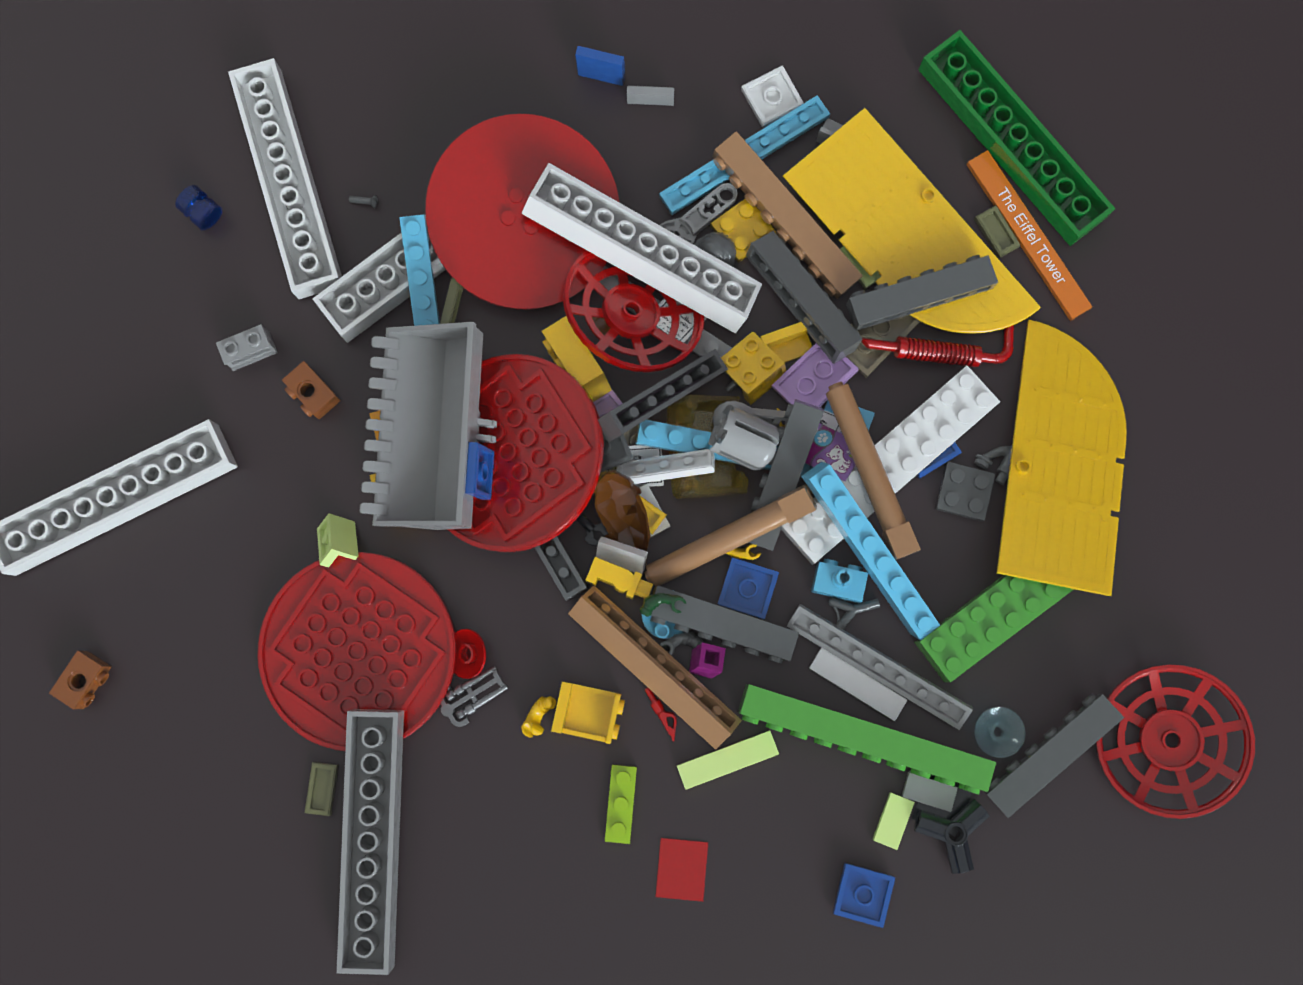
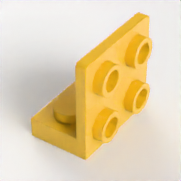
(753, 367)

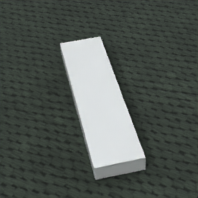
(669, 466)
(858, 684)

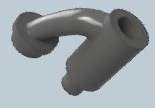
(984, 461)

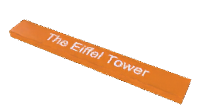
(1029, 235)

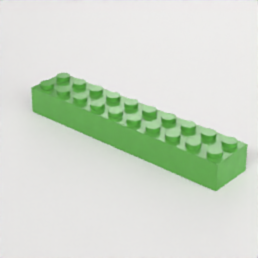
(872, 740)

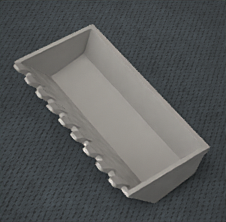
(425, 425)

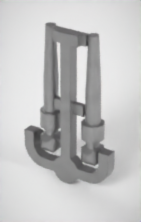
(448, 709)

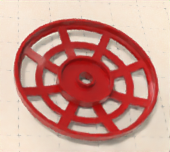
(625, 324)
(1189, 745)

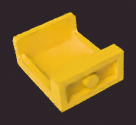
(587, 712)

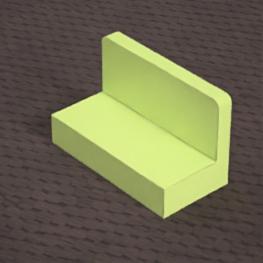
(336, 538)

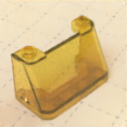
(697, 414)

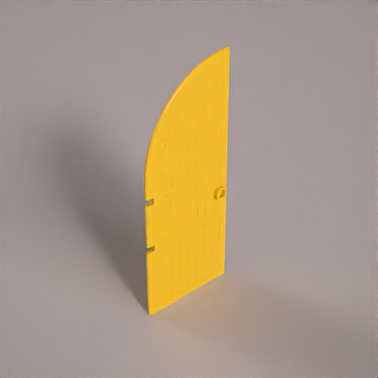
(901, 223)
(1063, 467)

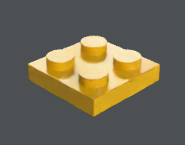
(743, 226)

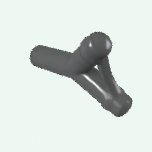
(851, 609)

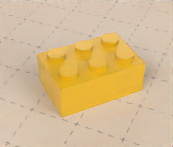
(575, 358)

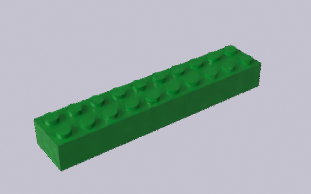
(1015, 138)

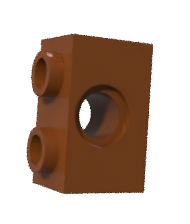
(303, 378)
(68, 688)

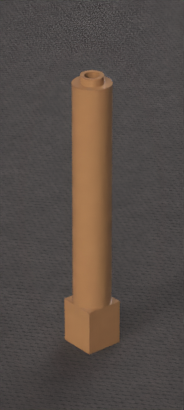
(779, 512)
(896, 530)

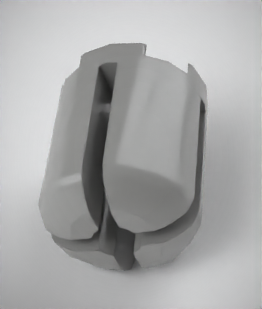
(744, 438)

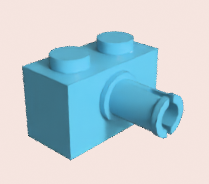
(839, 581)

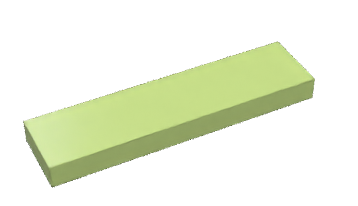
(727, 759)

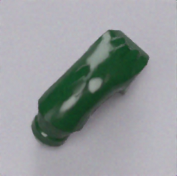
(653, 601)

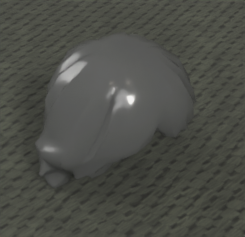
(719, 246)

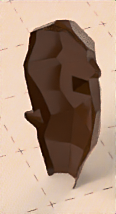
(622, 510)

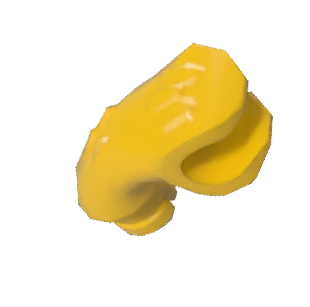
(744, 553)
(532, 723)

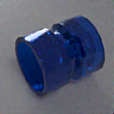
(202, 210)

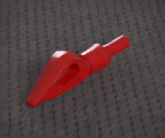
(662, 714)

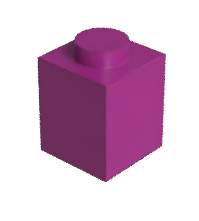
(707, 660)

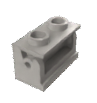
(246, 347)

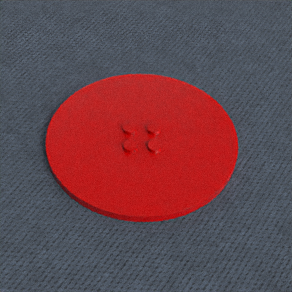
(479, 202)
(543, 453)
(355, 640)

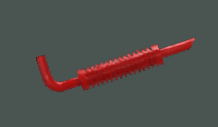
(943, 351)

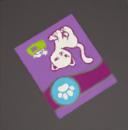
(831, 448)

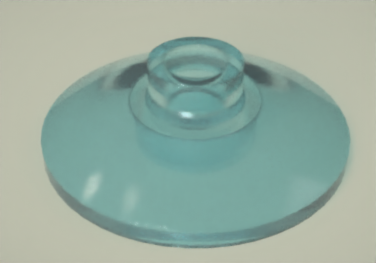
(1012, 732)

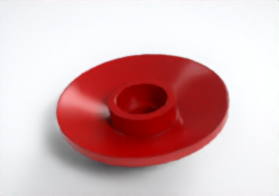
(469, 654)

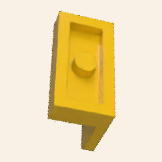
(788, 342)

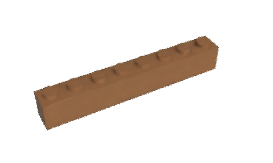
(786, 215)
(655, 667)

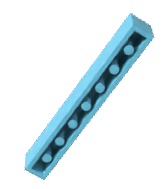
(870, 550)

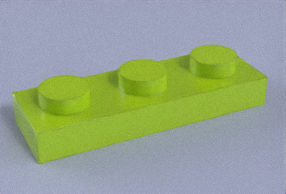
(620, 804)

